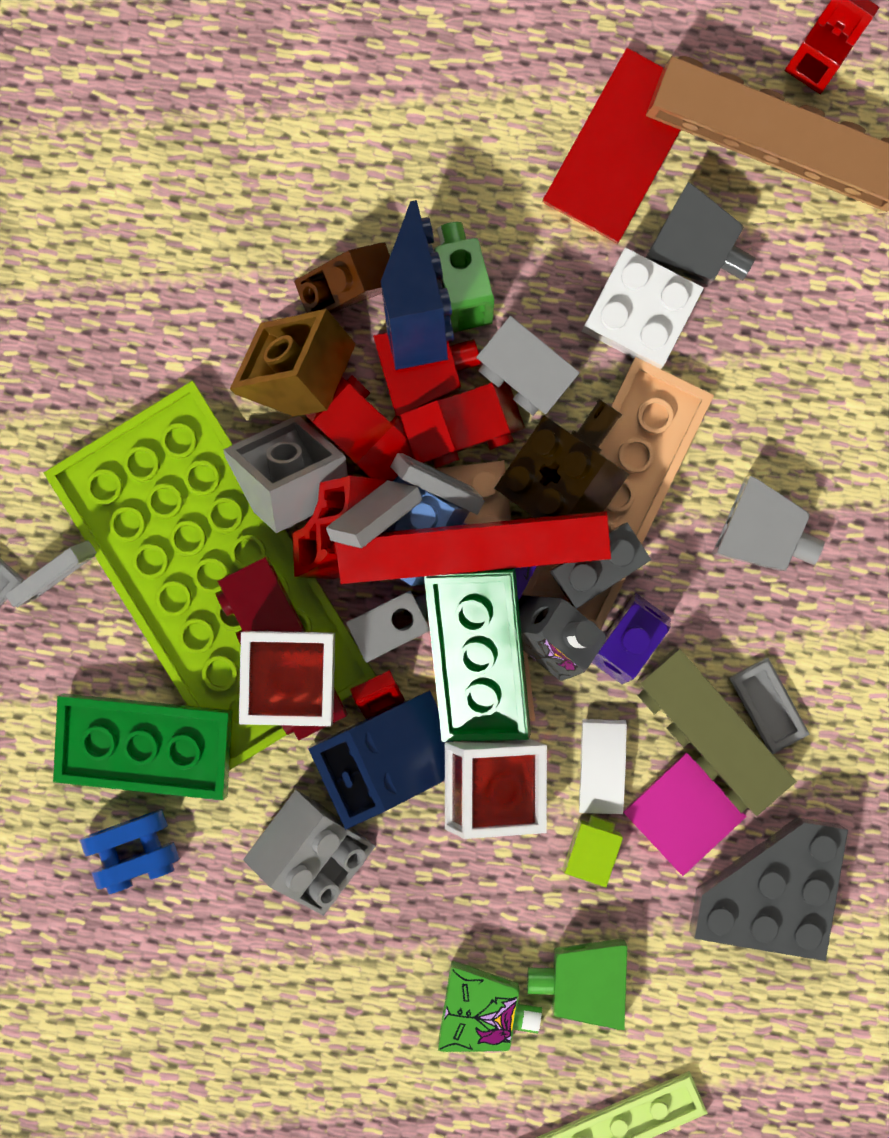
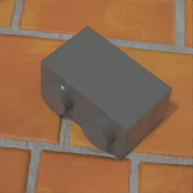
(587, 579)

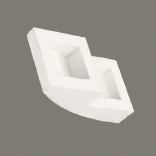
(602, 766)

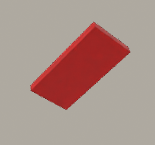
(614, 152)

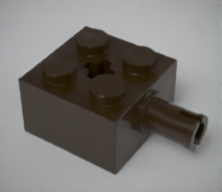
(564, 470)

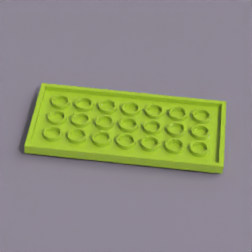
(169, 528)

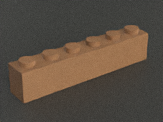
(773, 130)

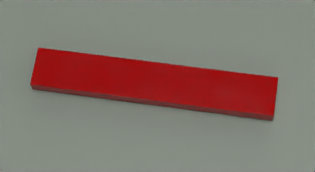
(477, 548)

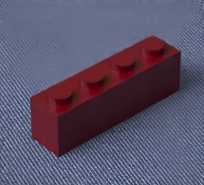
(263, 605)

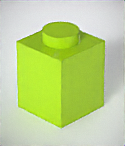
(593, 851)

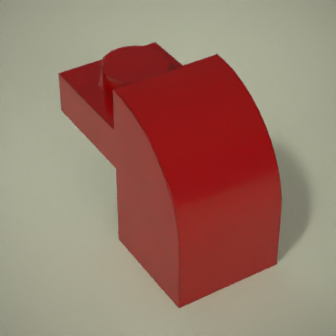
(830, 42)

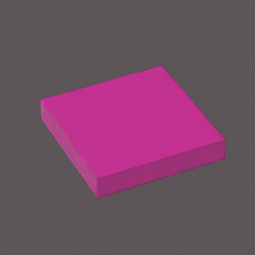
(684, 814)

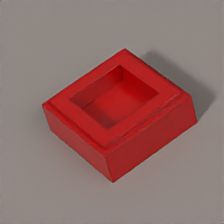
(377, 694)

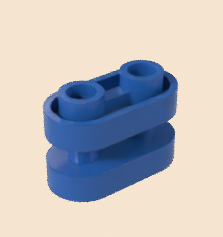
(117, 873)

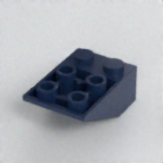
(413, 296)
(382, 759)

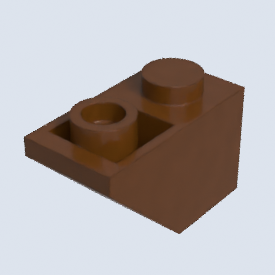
(345, 279)

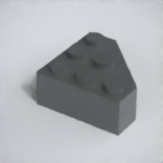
(777, 893)

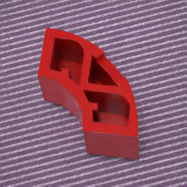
(462, 422)
(362, 430)
(312, 549)

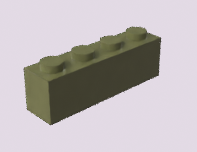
(715, 731)

